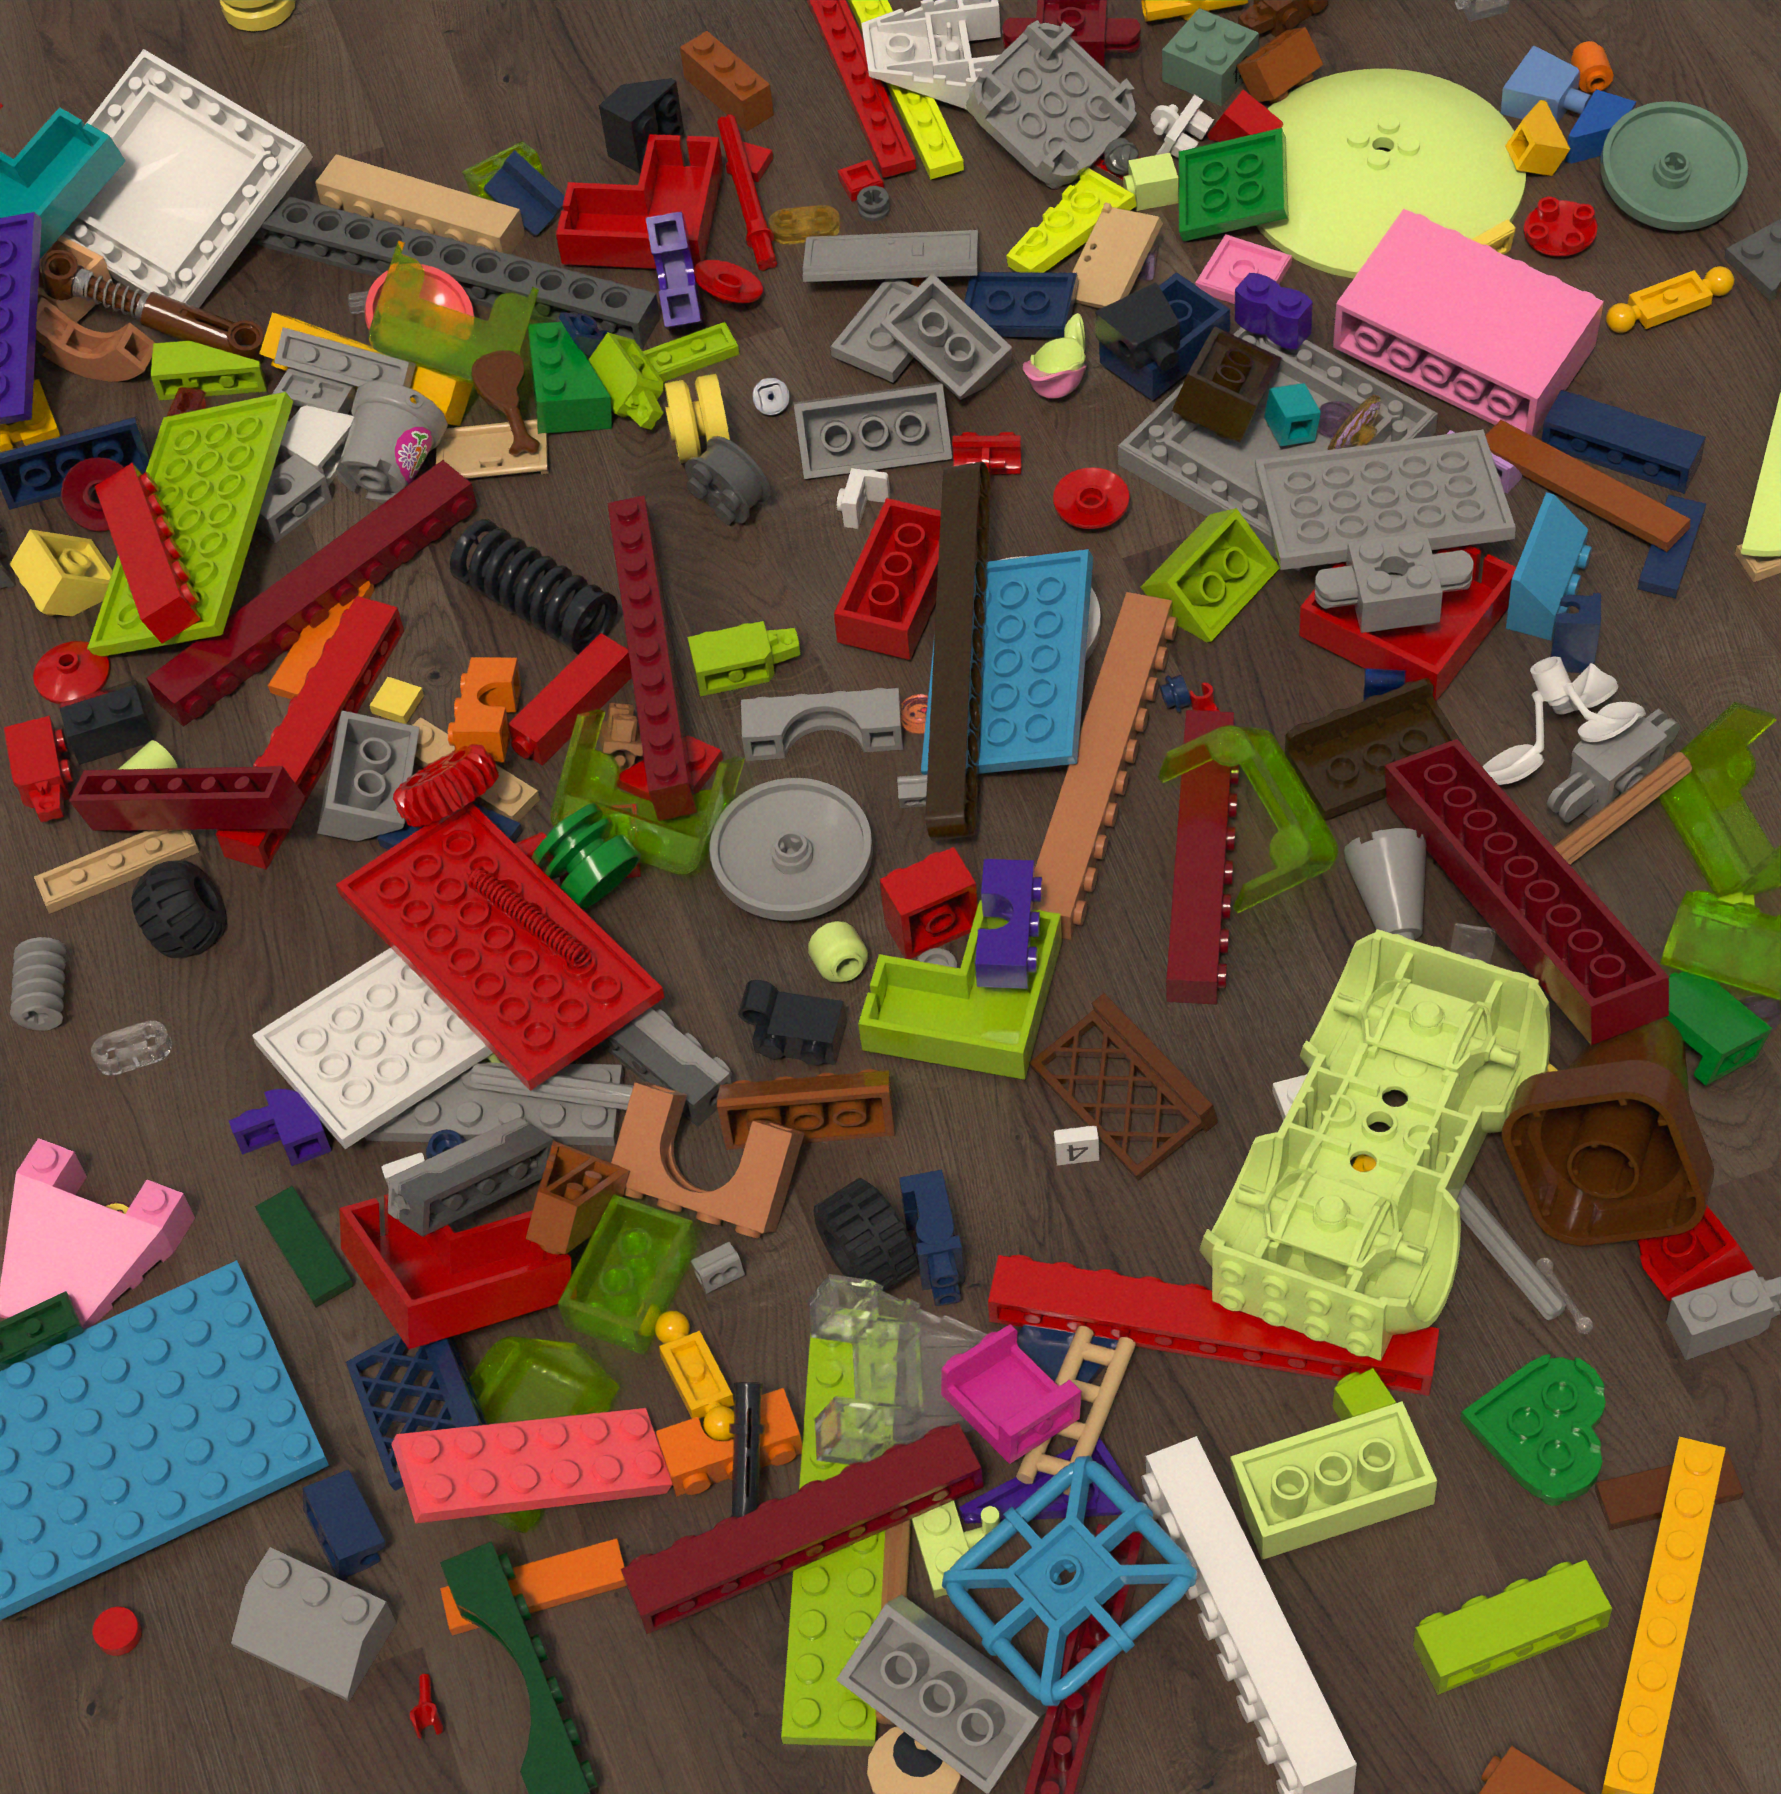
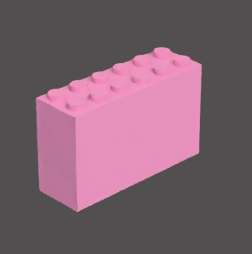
(1466, 323)

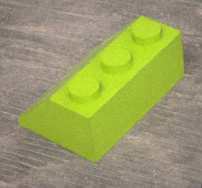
(1213, 574)

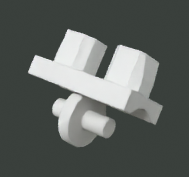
(1169, 122)

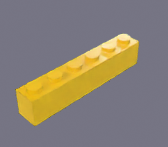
(445, 391)

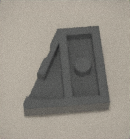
(1759, 259)

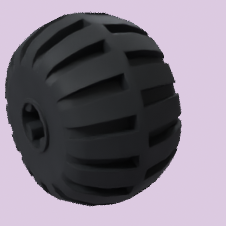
(179, 909)

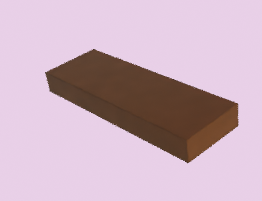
(1643, 1494)

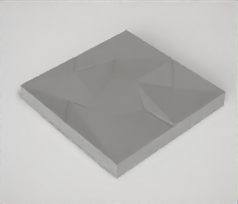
(1221, 474)

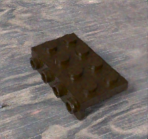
(1346, 751)

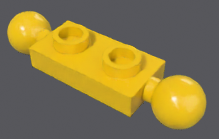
(1670, 299)
(695, 1374)

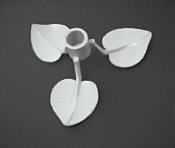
(1565, 697)

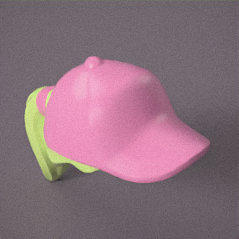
(1059, 363)

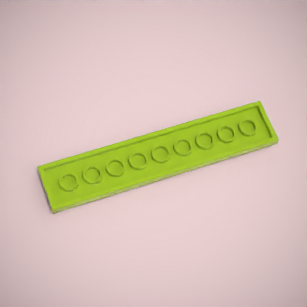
(831, 1597)

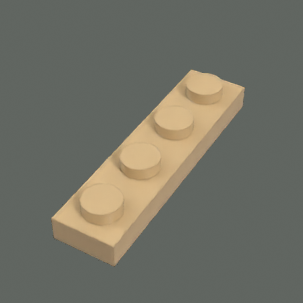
(508, 794)

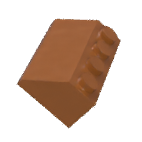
(820, 1106)

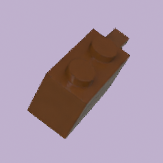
(1279, 15)

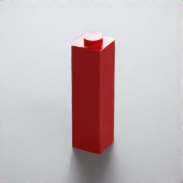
(579, 688)

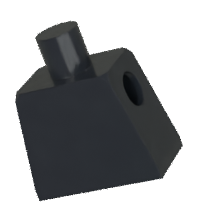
(1140, 329)

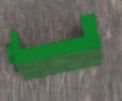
(1714, 1025)

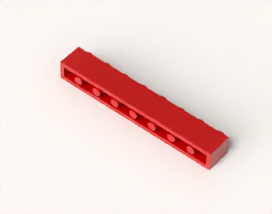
(307, 733)

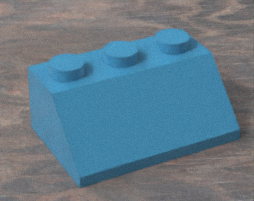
(1547, 569)

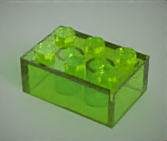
(628, 1274)

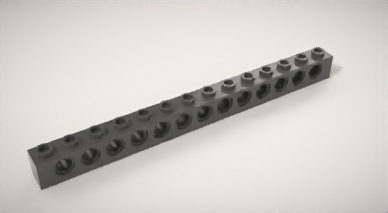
(485, 274)

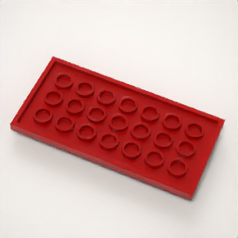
(483, 964)

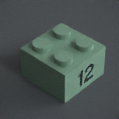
(1206, 55)

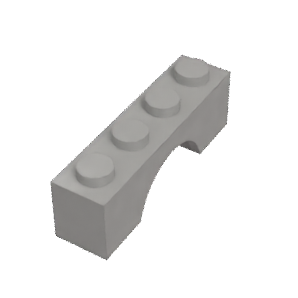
(778, 722)

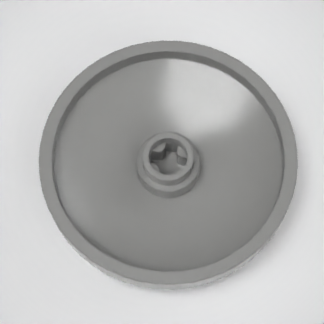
(791, 849)

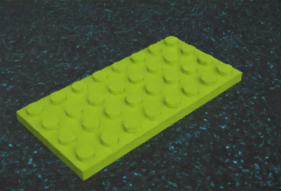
(212, 483)

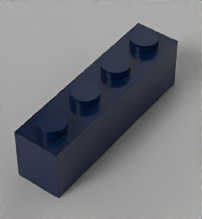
(1623, 441)

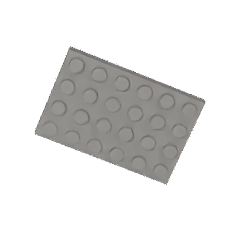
(1380, 491)

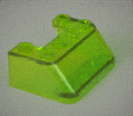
(439, 335)

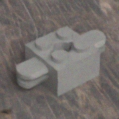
(1394, 600)
(1612, 766)

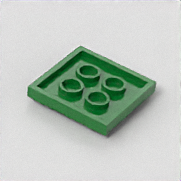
(1232, 184)

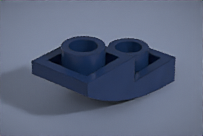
(583, 331)

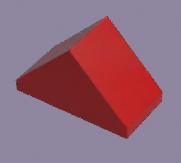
(1244, 118)

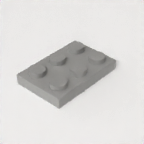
(870, 345)

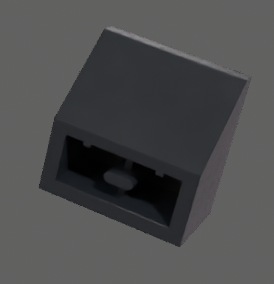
(636, 112)

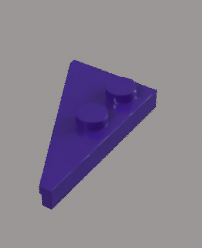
(1015, 1492)

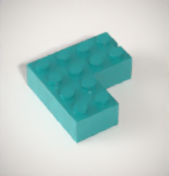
(57, 174)

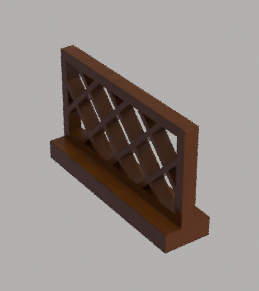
(1156, 1072)

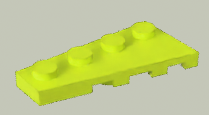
(1068, 223)

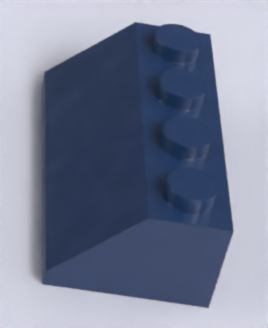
(38, 469)

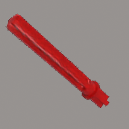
(758, 234)

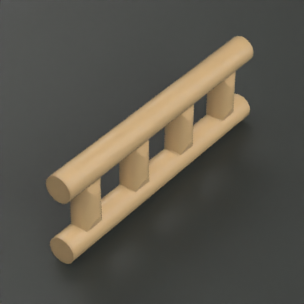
(1100, 1396)

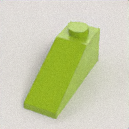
(203, 368)

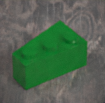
(564, 383)

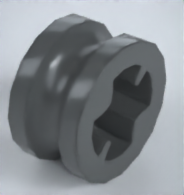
(875, 211)

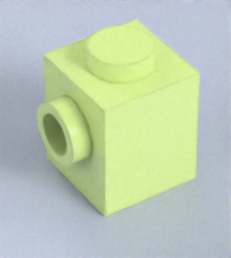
(1152, 181)

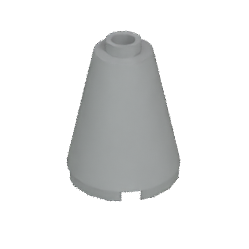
(1391, 879)

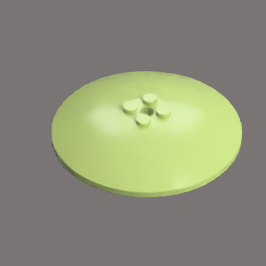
(1346, 195)

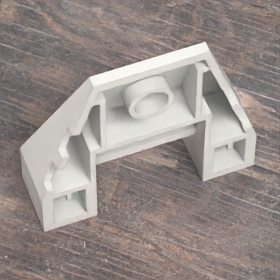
(931, 48)

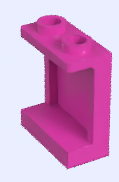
(1008, 1395)

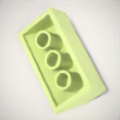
(1333, 1480)

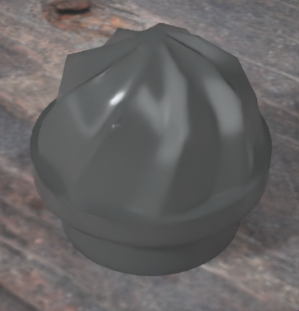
(1117, 155)

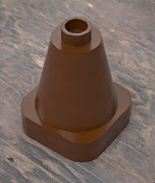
(1612, 1142)

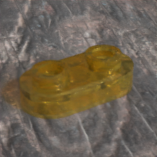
(797, 223)

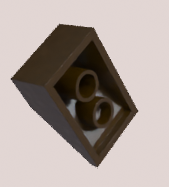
(1226, 385)

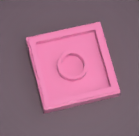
(1234, 261)

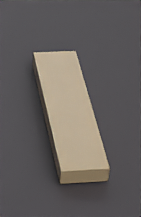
(112, 866)

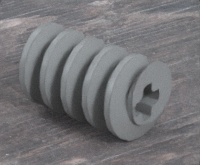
(38, 983)

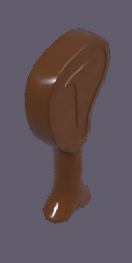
(497, 381)

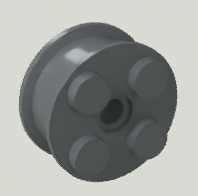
(727, 480)

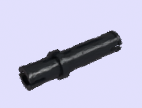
(746, 1445)

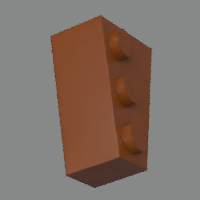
(572, 1198)

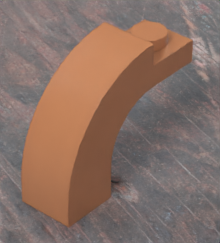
(91, 353)

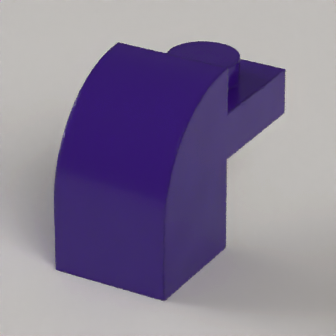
(284, 1119)

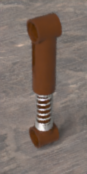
(152, 309)

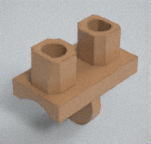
(621, 735)

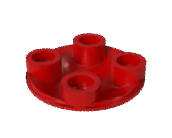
(1560, 227)

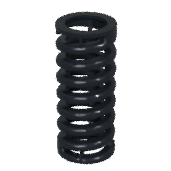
(484, 579)

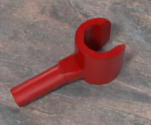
(1205, 702)
(425, 1712)

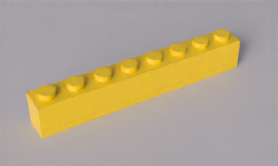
(1664, 1619)

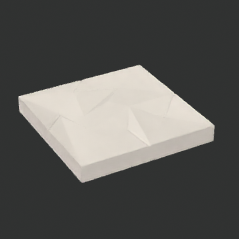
(191, 183)

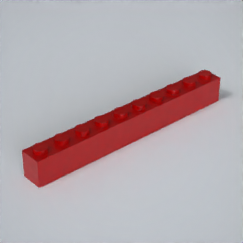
(1188, 1323)

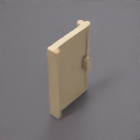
(1121, 249)
(485, 450)

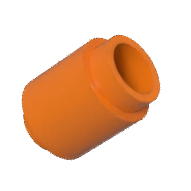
(1593, 67)

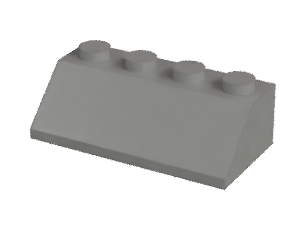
(873, 430)
(943, 1693)

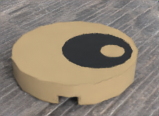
(906, 1767)

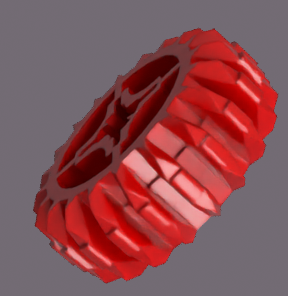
(445, 785)

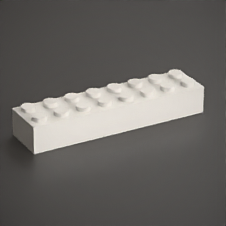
(1248, 1626)

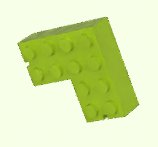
(947, 1020)

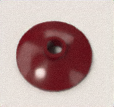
(79, 486)

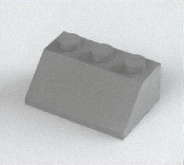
(948, 338)
(364, 771)
(311, 1624)

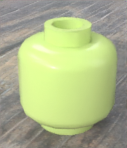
(838, 951)

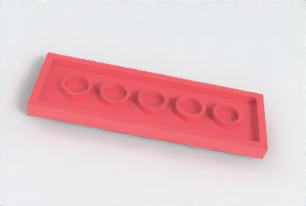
(530, 1464)

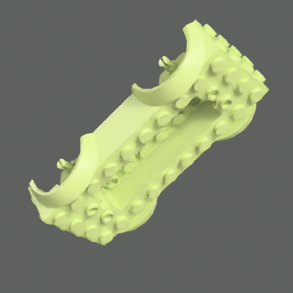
(1379, 1248)

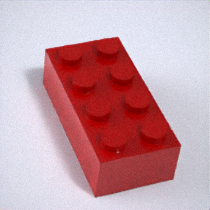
(892, 582)

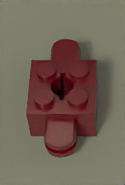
(1091, 23)

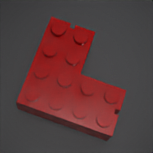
(609, 220)
(1420, 650)
(450, 1279)

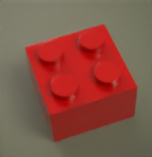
(929, 902)

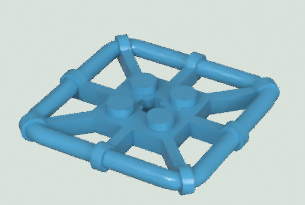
(1066, 1606)

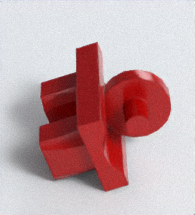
(998, 452)

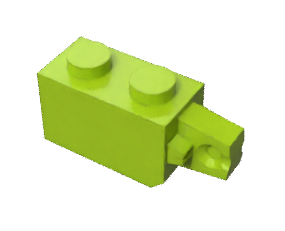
(628, 379)
(739, 656)

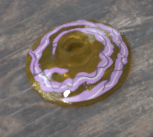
(1358, 425)

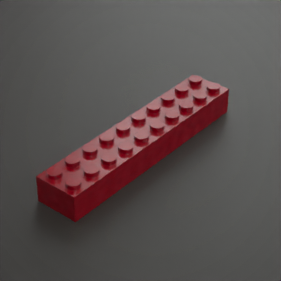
(1528, 892)

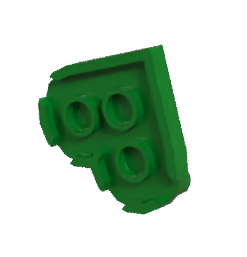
(1544, 1426)

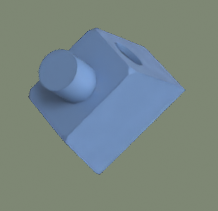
(1543, 78)

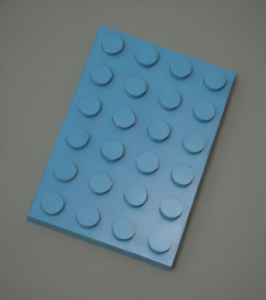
(1032, 662)

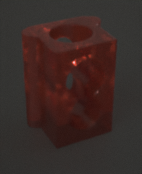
(187, 401)

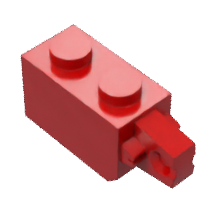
(39, 766)

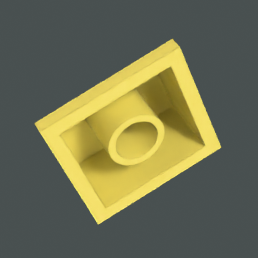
(61, 572)

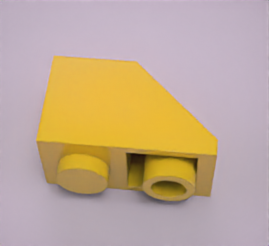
(1538, 142)

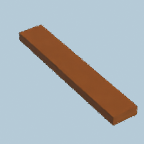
(1588, 486)

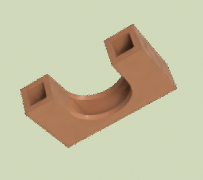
(749, 1199)

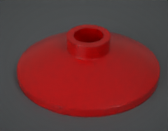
(727, 282)
(1091, 498)
(70, 672)

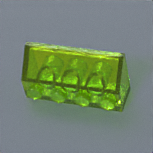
(1726, 943)

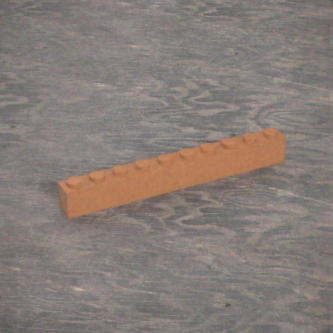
(1104, 750)

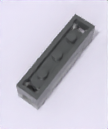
(671, 1060)
(468, 1176)

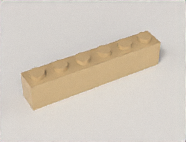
(419, 205)

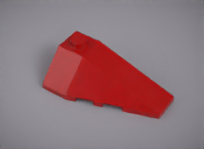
(1693, 1257)

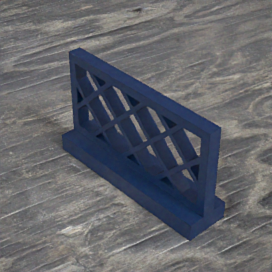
(448, 1374)

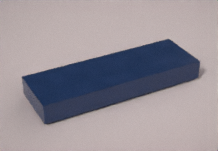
(1663, 569)

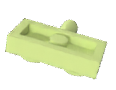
(943, 1539)

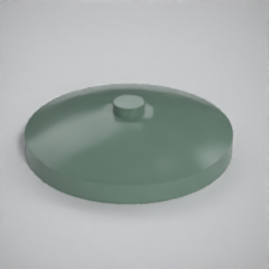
(1673, 166)

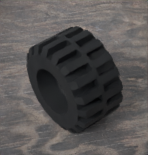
(865, 1235)

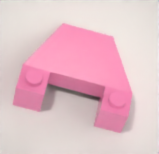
(78, 1245)

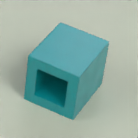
(1292, 414)

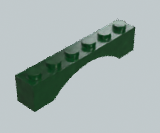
(485, 1599)

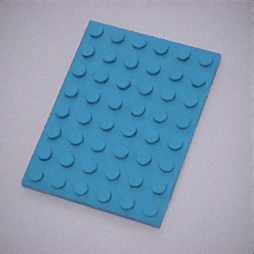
(142, 1435)

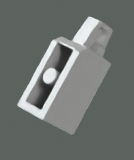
(1723, 1313)

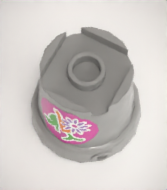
(388, 439)

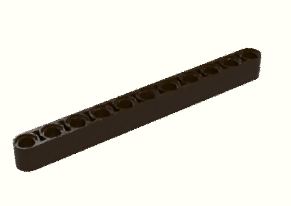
(958, 653)

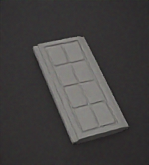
(890, 256)

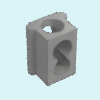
(912, 791)
(717, 1267)

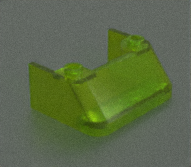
(1713, 812)
(1304, 841)
(669, 844)

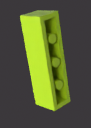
(1511, 1625)

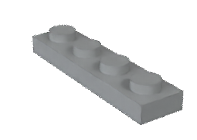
(340, 360)

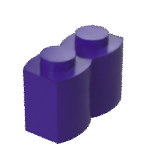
(1273, 310)

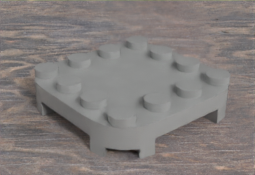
(1051, 104)

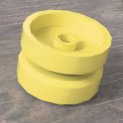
(256, 14)
(693, 419)

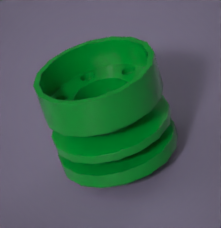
(580, 849)

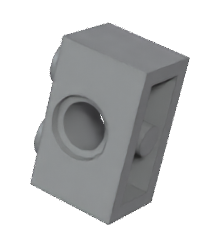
(292, 496)

